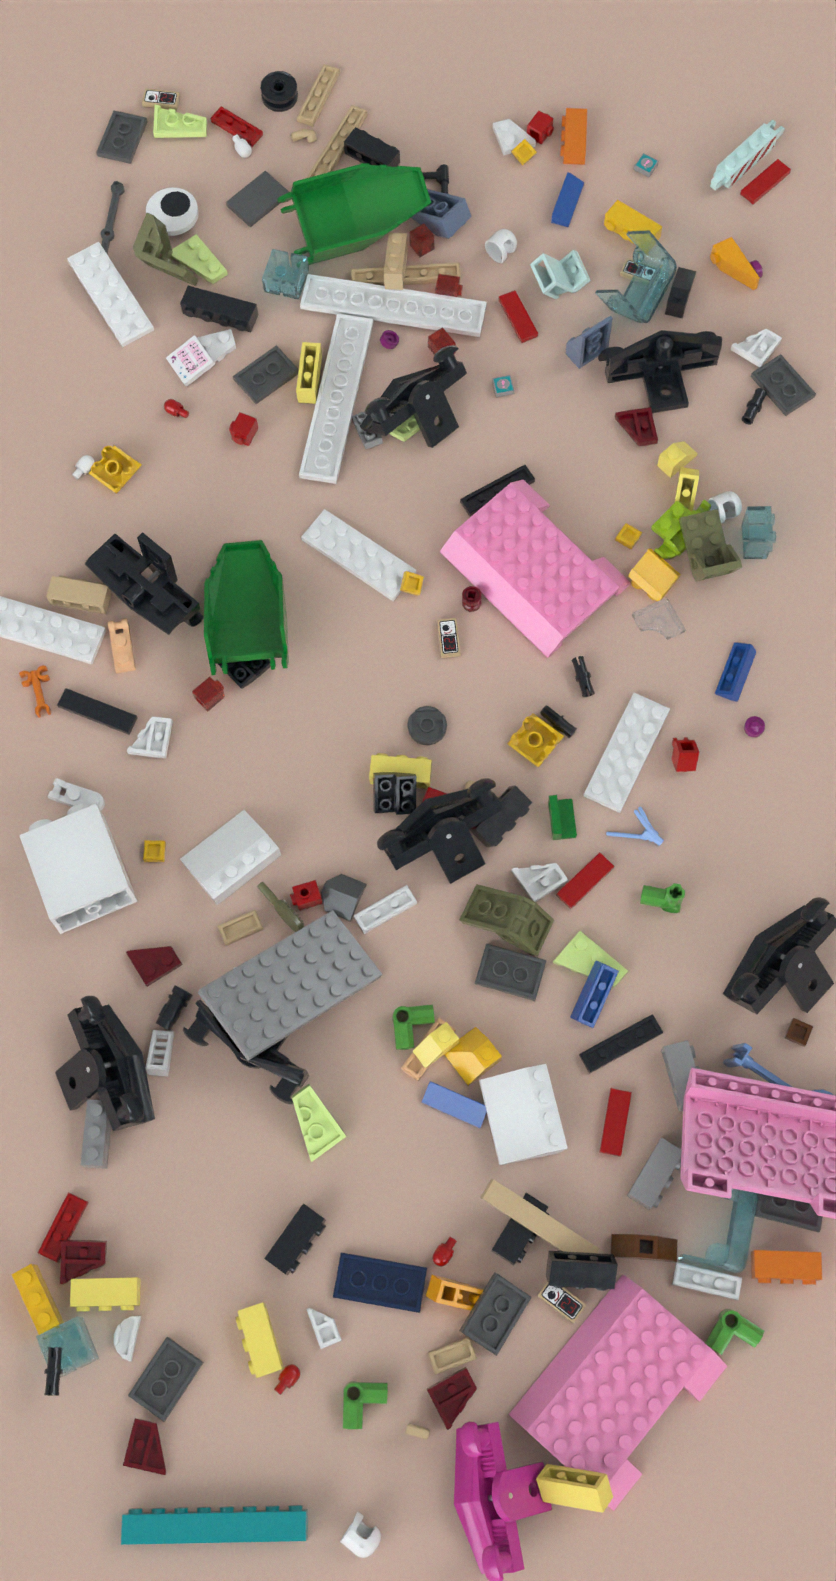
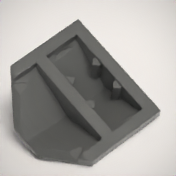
(342, 895)

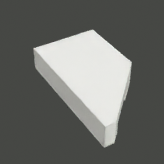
(324, 1328)

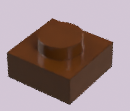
(798, 1032)

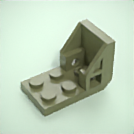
(152, 241)
(707, 546)
(509, 916)

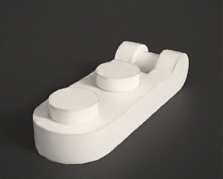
(74, 795)

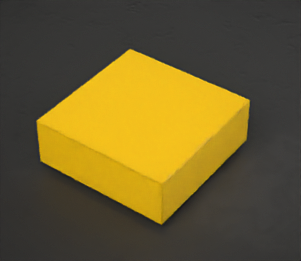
(523, 152)
(628, 536)
(411, 583)
(154, 851)

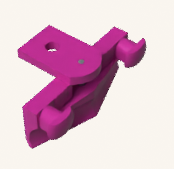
(493, 1498)

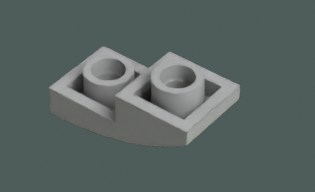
(368, 439)

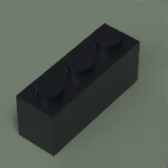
(370, 149)
(515, 805)
(515, 1236)
(296, 1240)
(581, 1270)

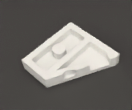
(510, 135)
(218, 344)
(757, 347)
(154, 739)
(540, 880)

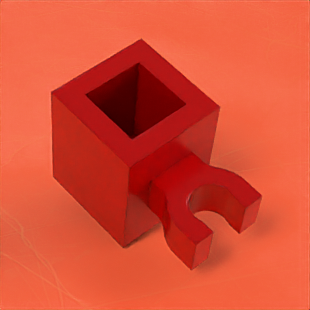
(684, 755)

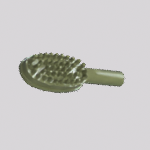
(282, 908)

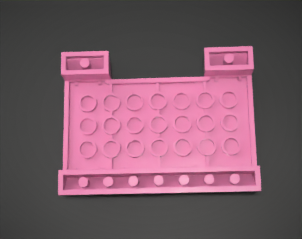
(531, 567)
(759, 1140)
(615, 1384)

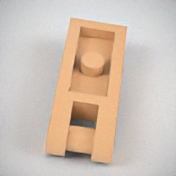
(121, 646)

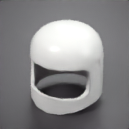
(500, 244)
(726, 500)
(353, 1538)

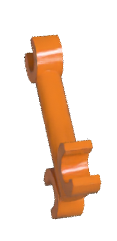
(34, 678)

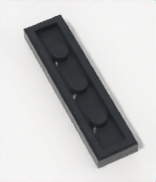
(480, 497)
(97, 711)
(621, 1043)

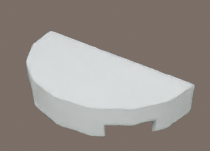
(126, 1336)

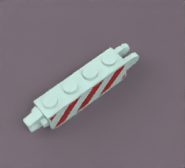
(746, 155)

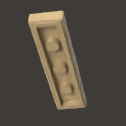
(318, 95)

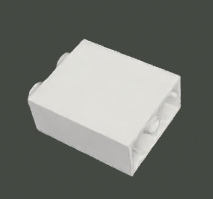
(77, 867)

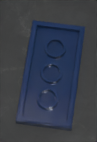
(380, 1282)

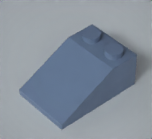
(444, 214)
(589, 343)

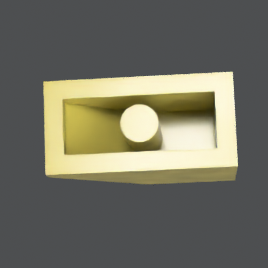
(674, 457)
(687, 487)
(436, 1045)

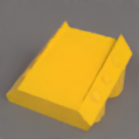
(114, 468)
(653, 575)
(535, 739)

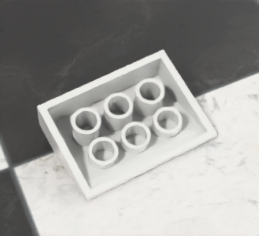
(231, 856)
(523, 1114)

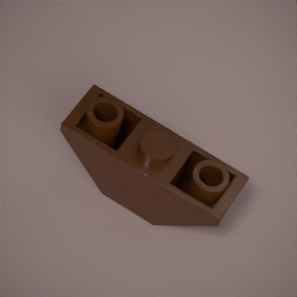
(644, 1247)

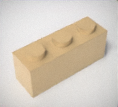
(395, 261)
(79, 594)

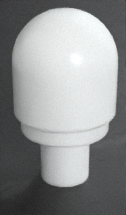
(242, 147)
(83, 466)

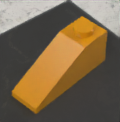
(733, 262)
(453, 1292)

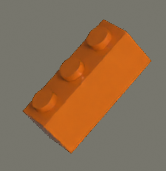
(574, 136)
(786, 1266)

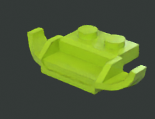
(669, 529)

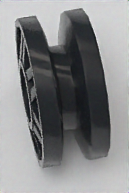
(279, 91)

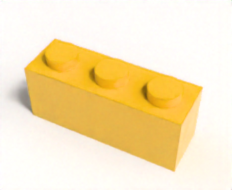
(623, 218)
(37, 1298)

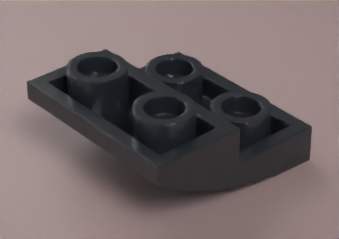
(246, 671)
(394, 792)

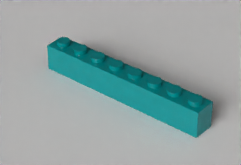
(214, 1526)

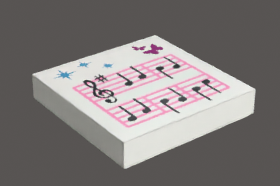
(190, 360)

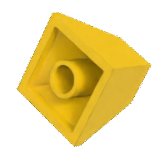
(473, 1056)

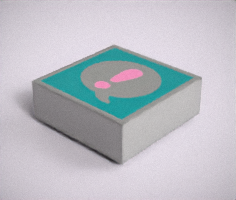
(646, 165)
(503, 386)

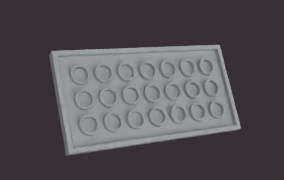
(289, 984)

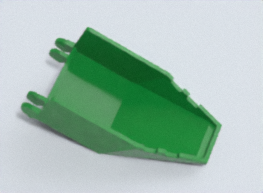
(354, 207)
(245, 607)

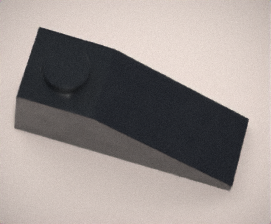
(680, 292)

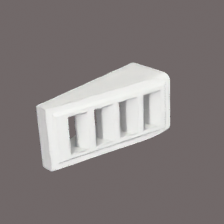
(156, 1066)

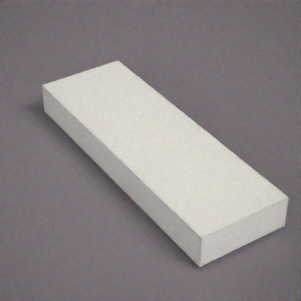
(385, 909)
(707, 1281)

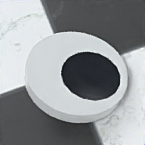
(175, 209)

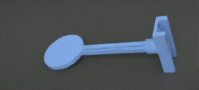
(742, 1058)

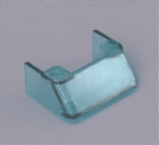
(649, 282)
(734, 1254)

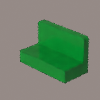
(562, 818)

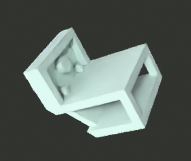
(560, 275)

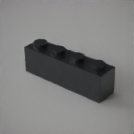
(219, 309)

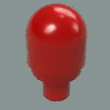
(175, 408)
(444, 1252)
(287, 1378)

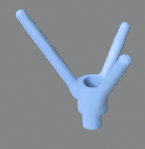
(648, 834)

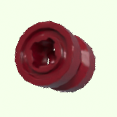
(468, 601)

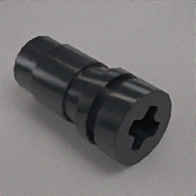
(173, 1008)

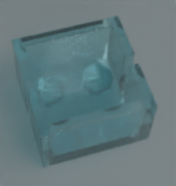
(281, 277)
(759, 531)
(76, 1344)

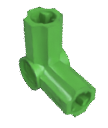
(667, 899)
(416, 1016)
(742, 1328)
(353, 1408)

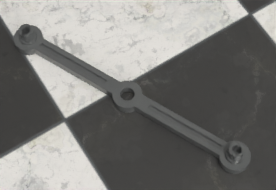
(117, 189)

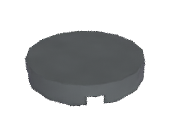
(427, 725)

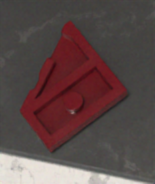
(639, 425)
(154, 962)
(81, 1257)
(452, 1395)
(145, 1448)

